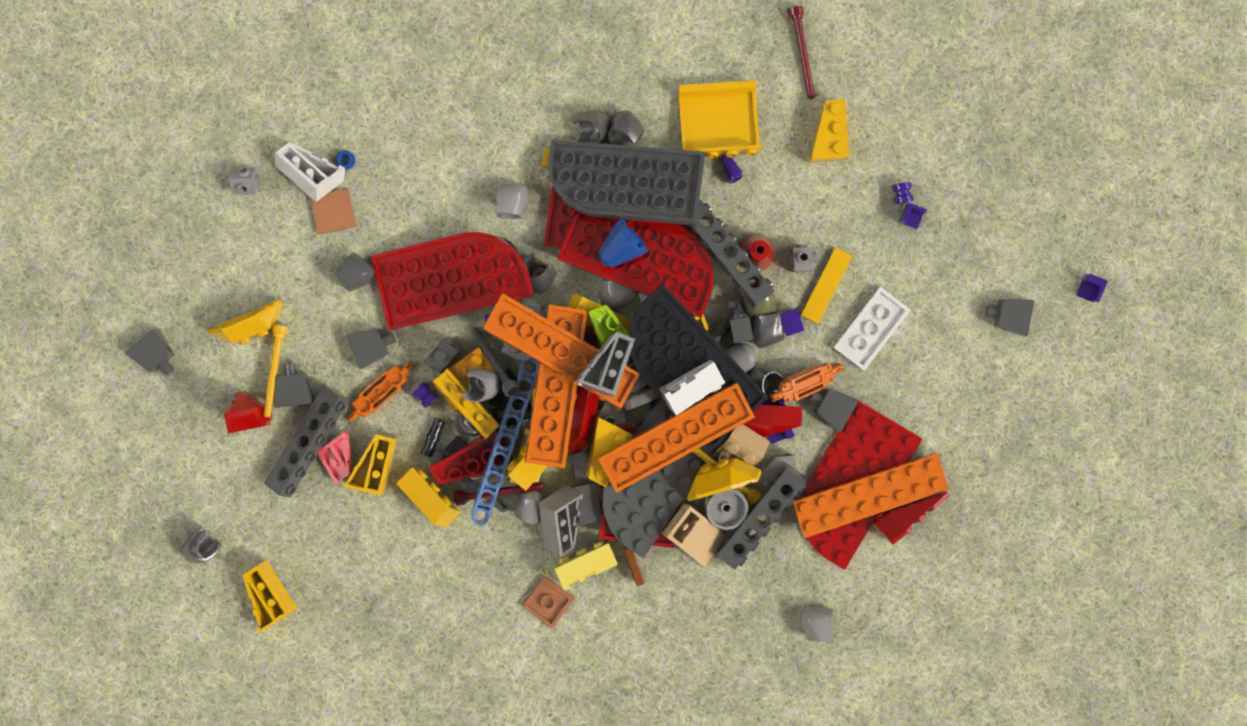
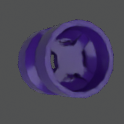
(902, 193)
(423, 393)

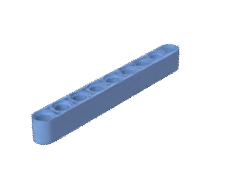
(505, 451)

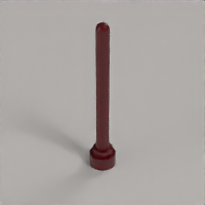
(795, 14)
(462, 497)

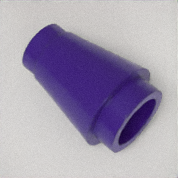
(730, 169)

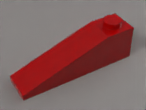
(245, 413)
(775, 419)
(582, 420)
(468, 461)
(897, 521)

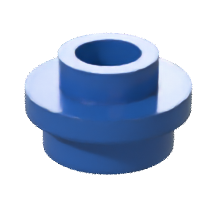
(341, 155)

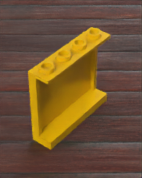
(719, 118)

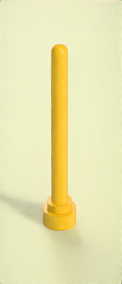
(279, 333)
(751, 495)

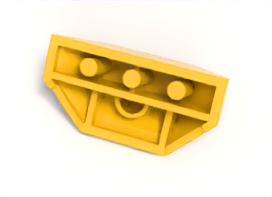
(248, 325)
(722, 477)

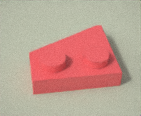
(337, 458)

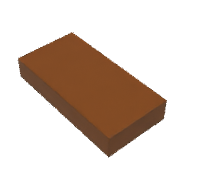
(634, 566)

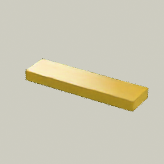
(826, 285)
(472, 411)

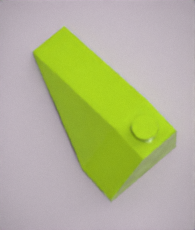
(606, 323)

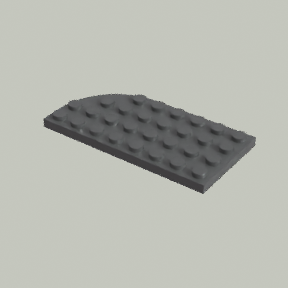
(628, 181)
(645, 507)

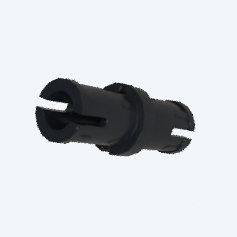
(432, 437)

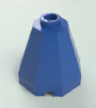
(621, 245)

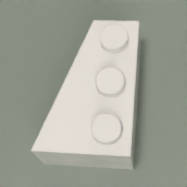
(307, 171)
(692, 387)

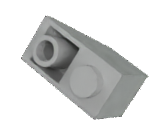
(774, 466)

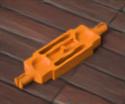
(394, 378)
(806, 382)

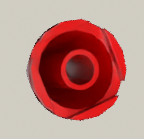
(754, 241)

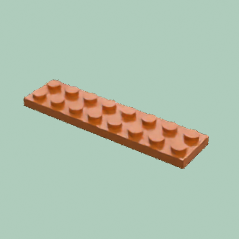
(549, 344)
(554, 400)
(676, 437)
(870, 495)

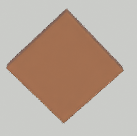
(334, 212)
(548, 601)

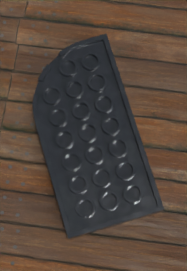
(674, 343)

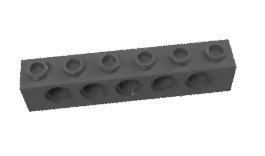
(728, 264)
(289, 469)
(786, 476)

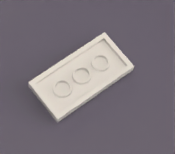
(871, 328)

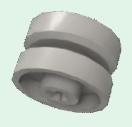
(639, 395)
(726, 509)

